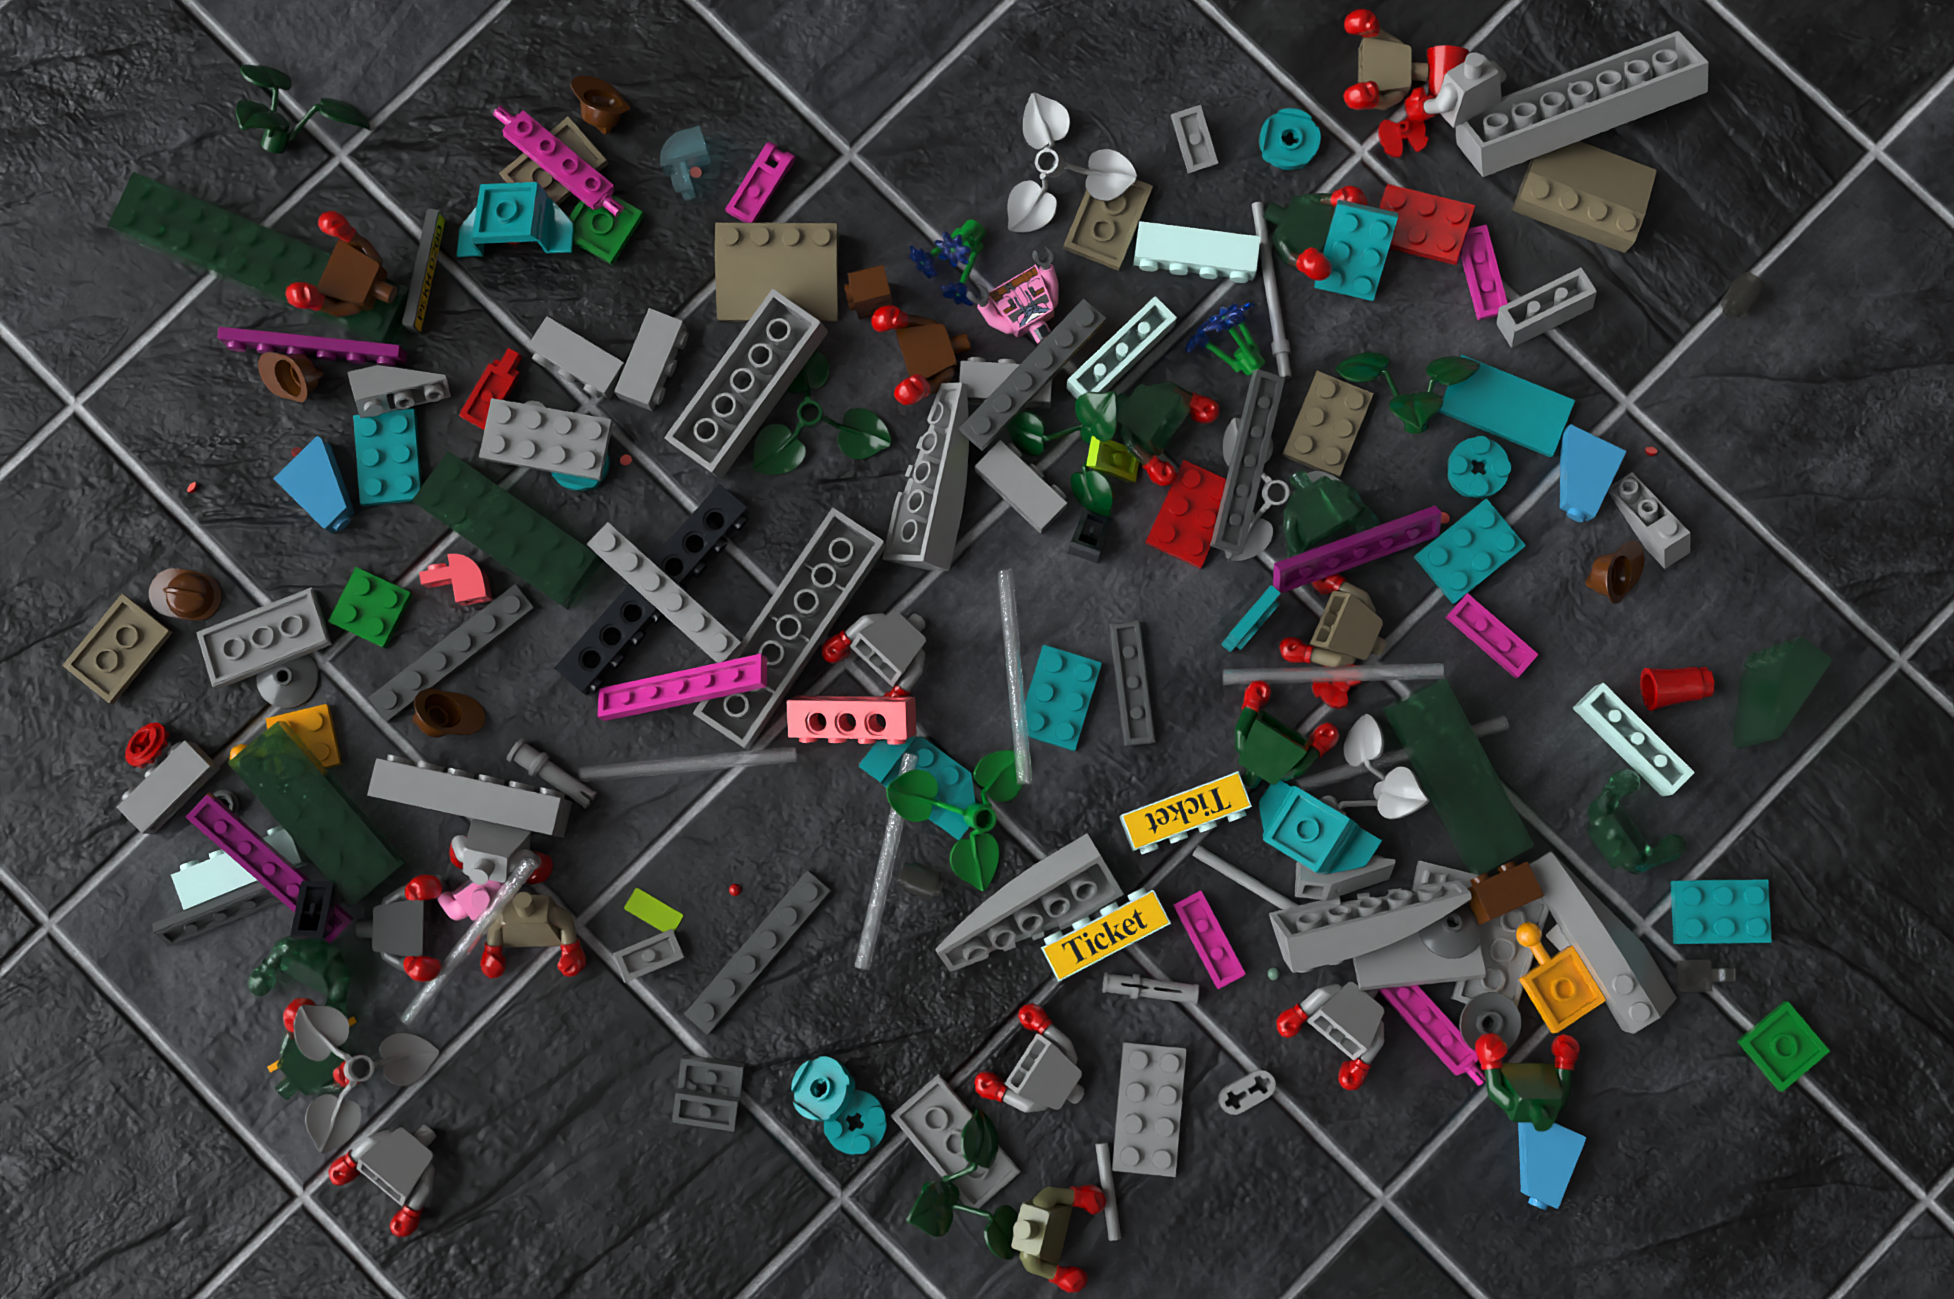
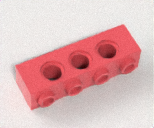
(897, 711)

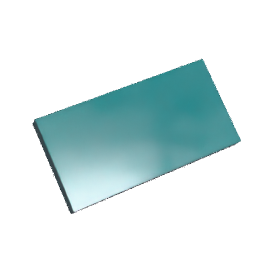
(1509, 408)

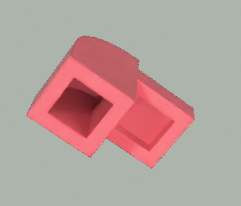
(467, 577)

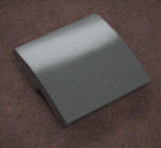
(708, 1092)

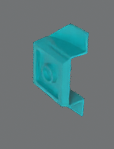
(515, 215)
(953, 780)
(1313, 831)

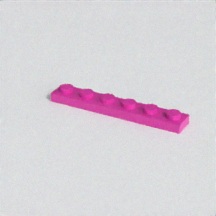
(683, 687)

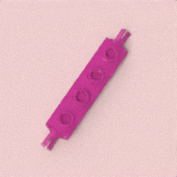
(558, 160)
(1434, 1029)

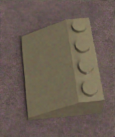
(1587, 194)
(785, 257)

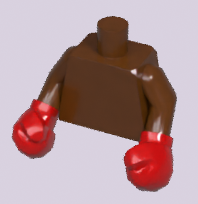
(351, 277)
(925, 351)

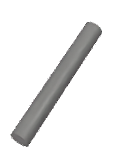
(1108, 1189)

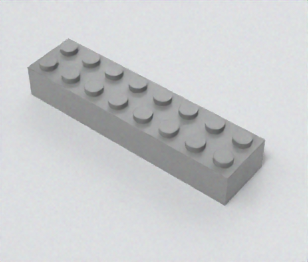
(1584, 103)
(796, 623)

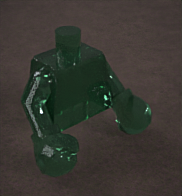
(1322, 510)
(1618, 836)
(308, 962)

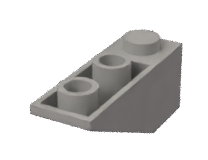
(388, 389)
(1651, 521)
(1328, 886)

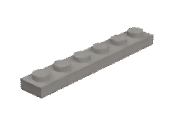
(664, 594)

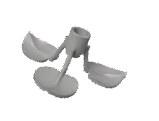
(1043, 124)
(1273, 493)
(1397, 792)
(318, 1033)

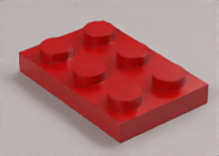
(1428, 223)
(1188, 515)

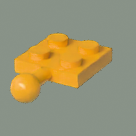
(314, 728)
(1560, 984)

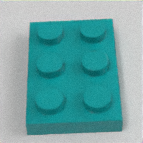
(1357, 249)
(388, 457)
(1469, 551)
(1257, 614)
(1060, 697)
(1720, 911)

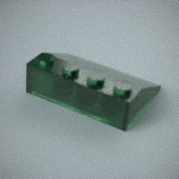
(1775, 688)

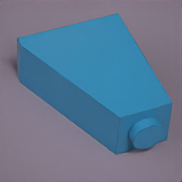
(1585, 472)
(318, 486)
(1547, 1162)

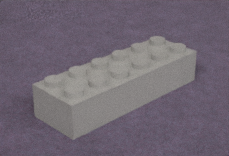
(746, 384)
(463, 795)

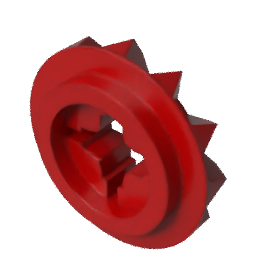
(152, 739)

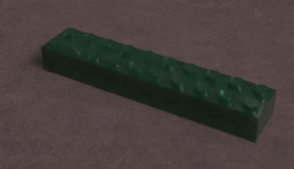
(240, 252)

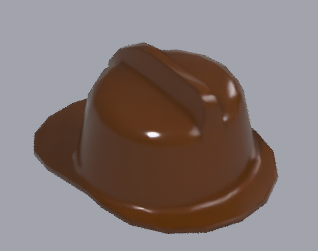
(599, 102)
(289, 375)
(1617, 572)
(185, 594)
(447, 712)

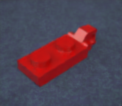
(494, 383)

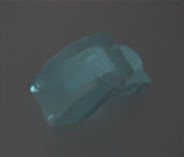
(682, 153)

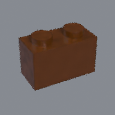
(868, 291)
(1503, 892)

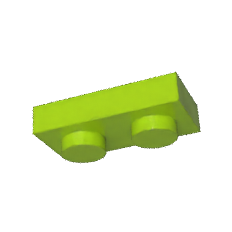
(1112, 460)

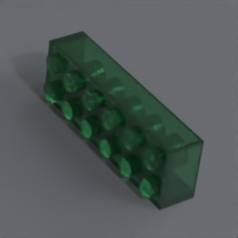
(507, 530)
(1458, 776)
(317, 812)

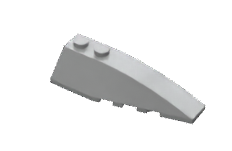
(931, 506)
(1043, 897)
(1338, 930)
(1608, 949)

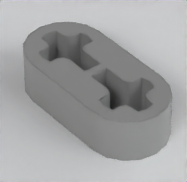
(1249, 1099)

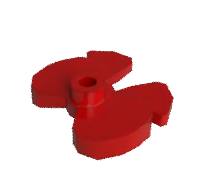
(1392, 134)
(1334, 694)

